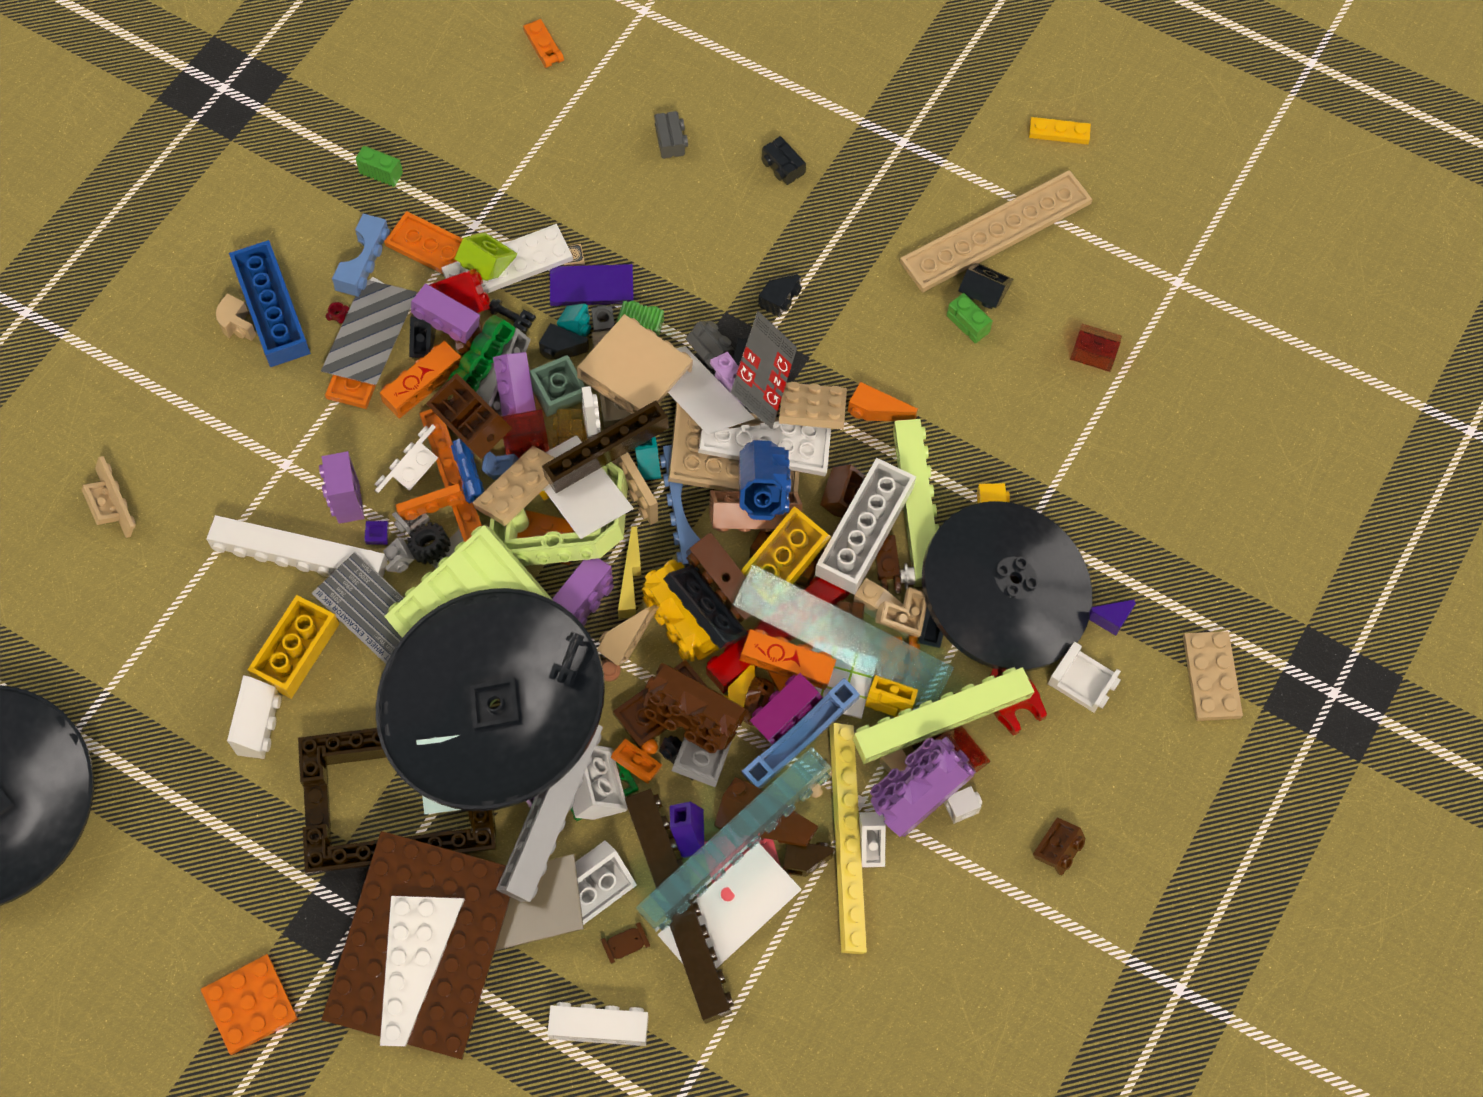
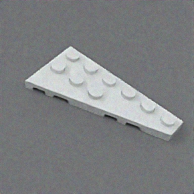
(590, 412)

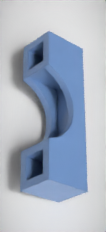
(352, 275)

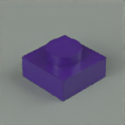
(376, 532)

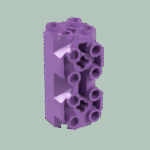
(927, 782)

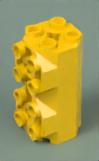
(680, 623)

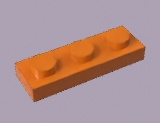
(430, 502)

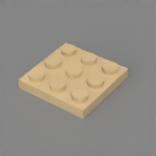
(813, 405)

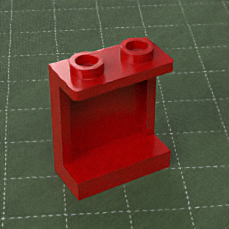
(465, 289)

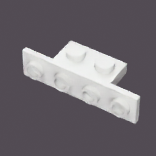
(413, 464)

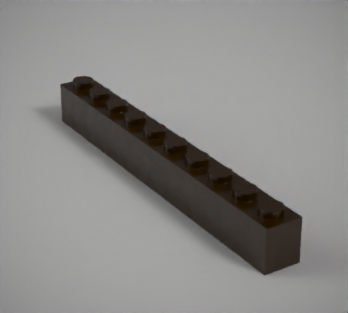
(686, 928)

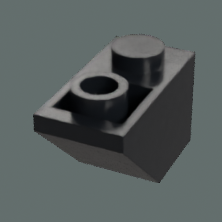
(778, 294)

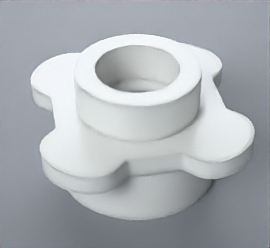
(907, 576)

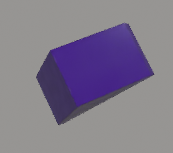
(1112, 616)

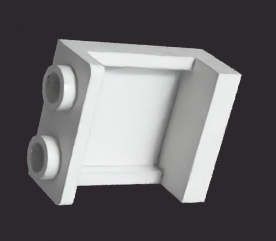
(1084, 679)

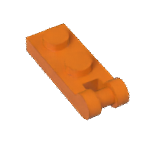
(543, 43)

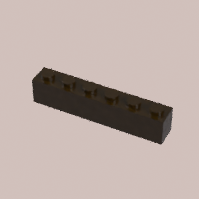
(605, 446)

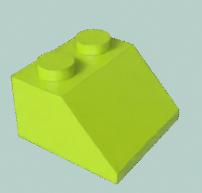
(485, 255)

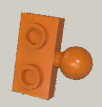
(638, 759)

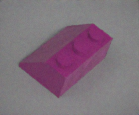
(786, 708)

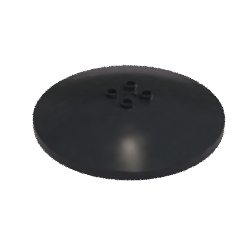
(987, 613)

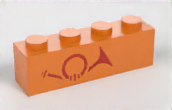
(420, 379)
(787, 659)

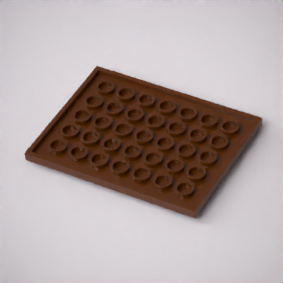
(451, 1003)

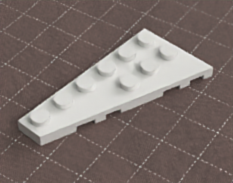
(806, 444)
(414, 950)

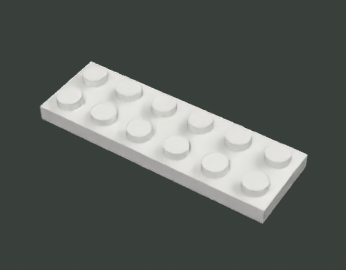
(536, 254)

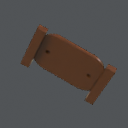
(625, 943)

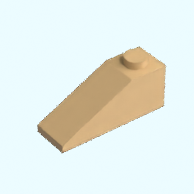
(872, 596)
(621, 640)

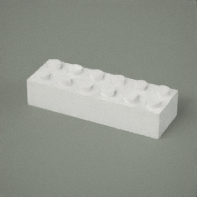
(865, 526)

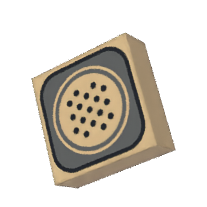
(578, 259)

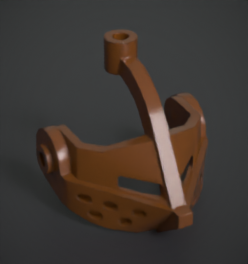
(758, 687)

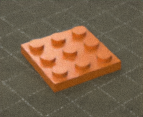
(249, 1004)

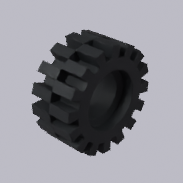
(434, 550)

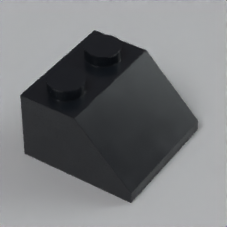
(985, 285)

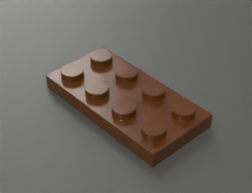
(632, 714)

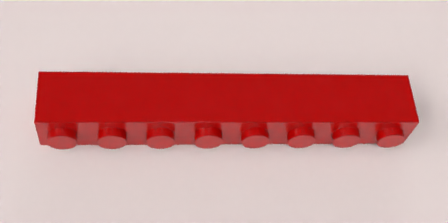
(728, 667)

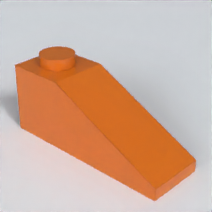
(877, 406)

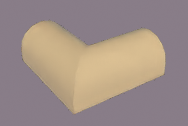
(906, 619)

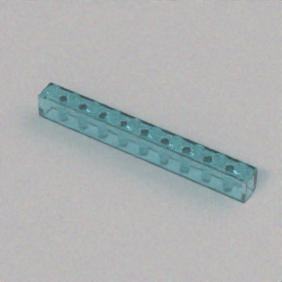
(733, 840)

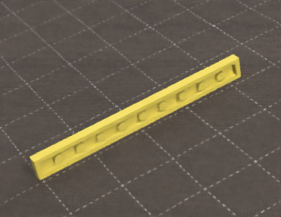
(847, 839)

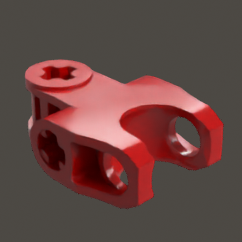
(1007, 715)

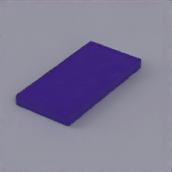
(591, 284)

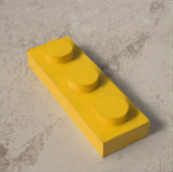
(1059, 130)

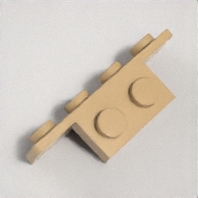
(106, 501)

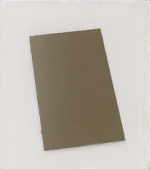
(552, 910)

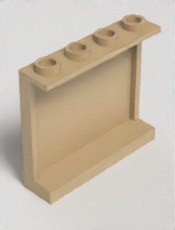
(633, 366)

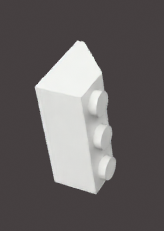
(254, 718)
(601, 788)
(601, 880)

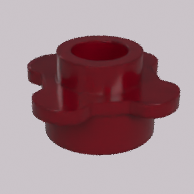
(333, 309)

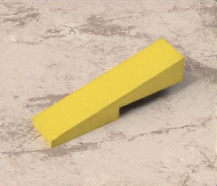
(632, 568)

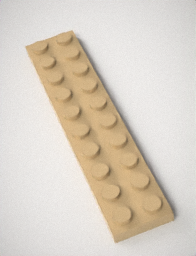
(995, 231)

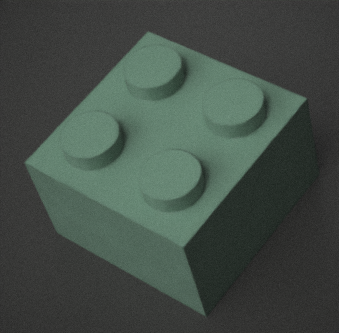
(556, 385)

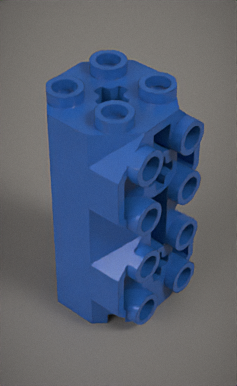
(764, 480)

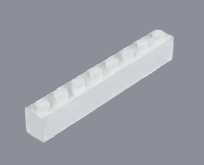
(286, 547)

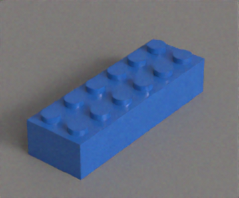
(269, 303)

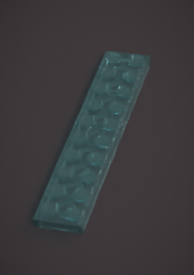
(840, 634)

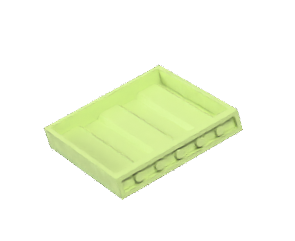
(474, 566)

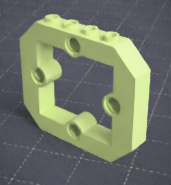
(567, 546)

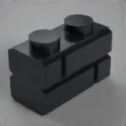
(783, 161)

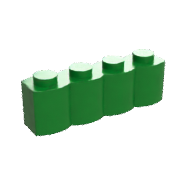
(478, 360)

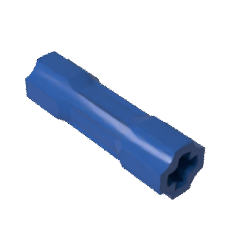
(472, 484)

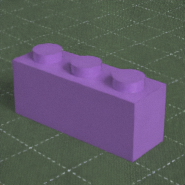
(445, 313)
(514, 383)

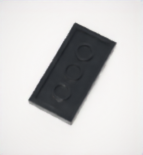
(705, 606)

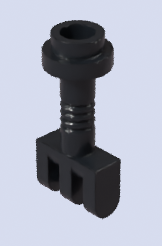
(522, 319)
(564, 669)

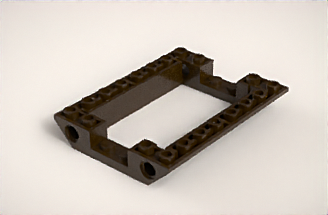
(355, 746)

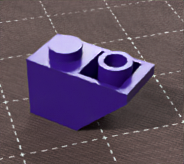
(687, 827)

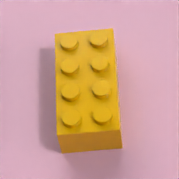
(790, 547)
(294, 646)

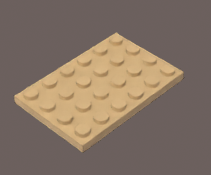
(701, 469)

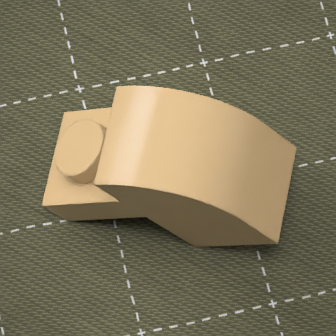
(231, 318)

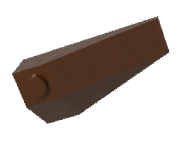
(790, 830)

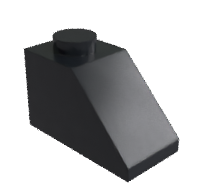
(421, 337)
(560, 342)

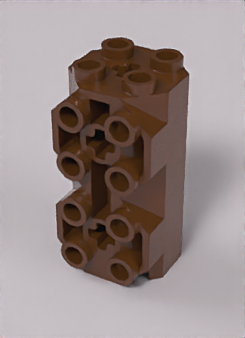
(683, 702)

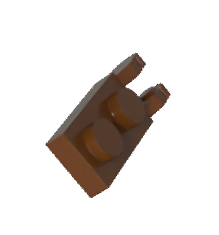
(888, 564)

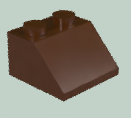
(841, 489)

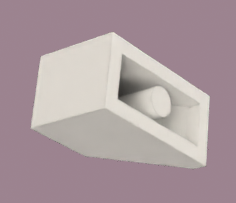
(872, 839)

